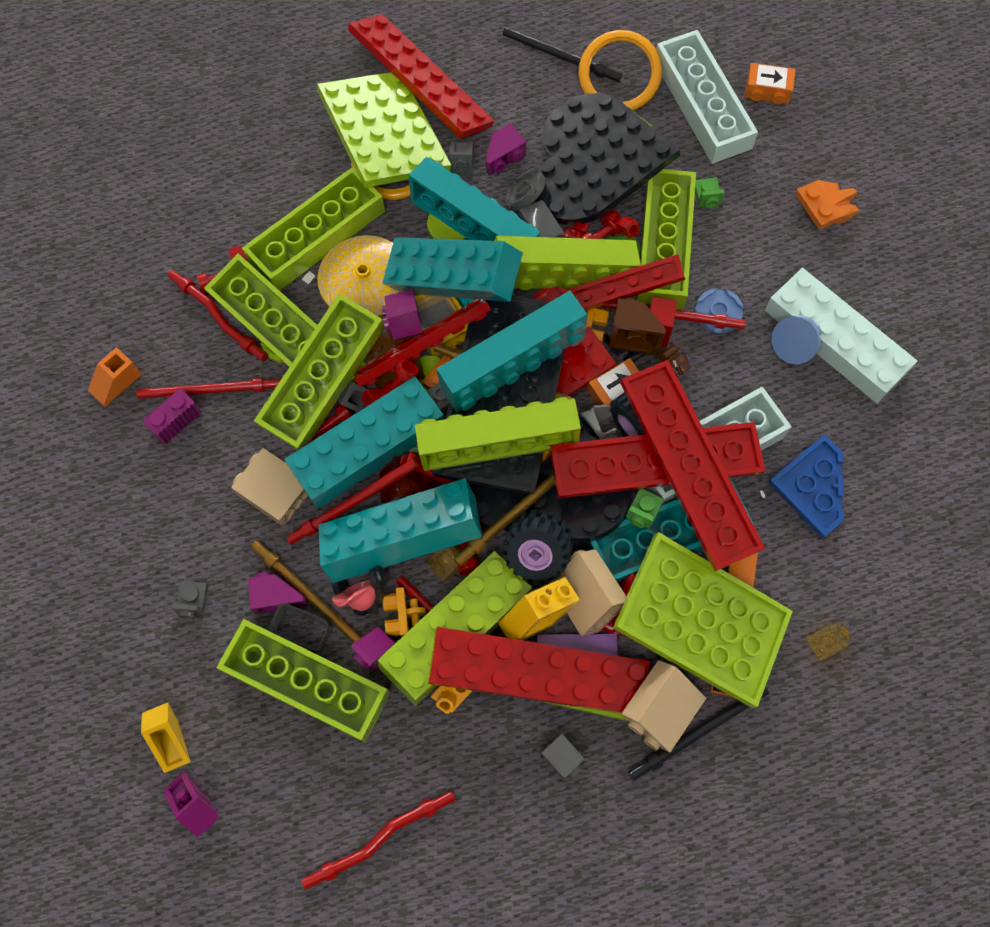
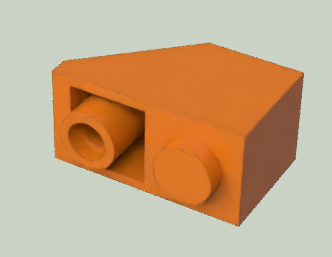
(112, 377)

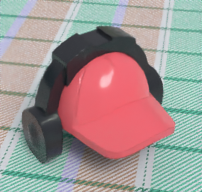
(364, 596)

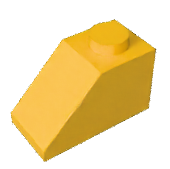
(164, 737)

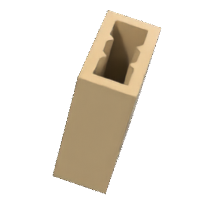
(270, 487)
(597, 590)
(663, 706)

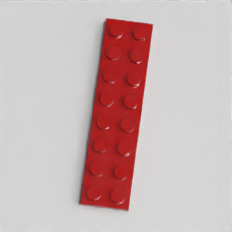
(421, 76)
(632, 463)
(692, 465)
(534, 670)

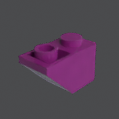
(504, 148)
(371, 648)

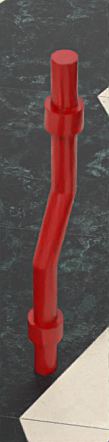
(246, 342)
(330, 870)

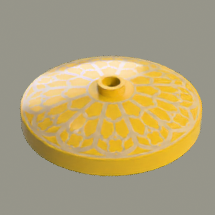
(357, 272)

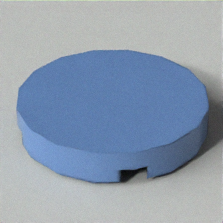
(711, 303)
(796, 339)

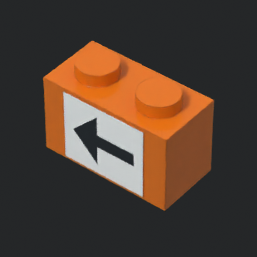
(769, 83)
(607, 386)

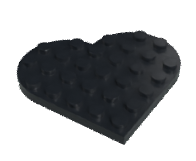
(597, 156)
(587, 516)

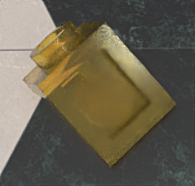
(443, 563)
(829, 640)

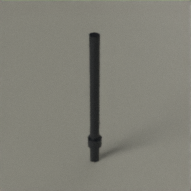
(599, 69)
(654, 760)

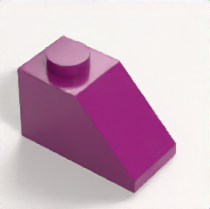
(270, 592)
(190, 804)

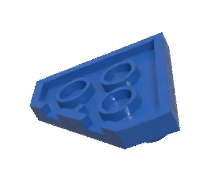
(814, 486)

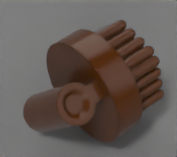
(678, 361)

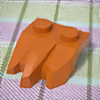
(827, 203)

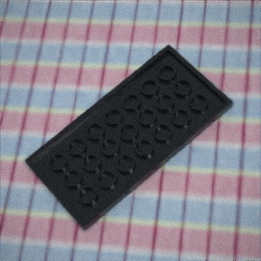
(522, 471)

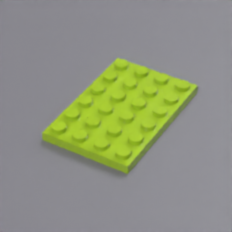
(380, 127)
(704, 620)

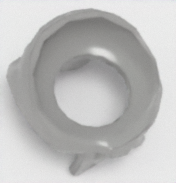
(595, 416)

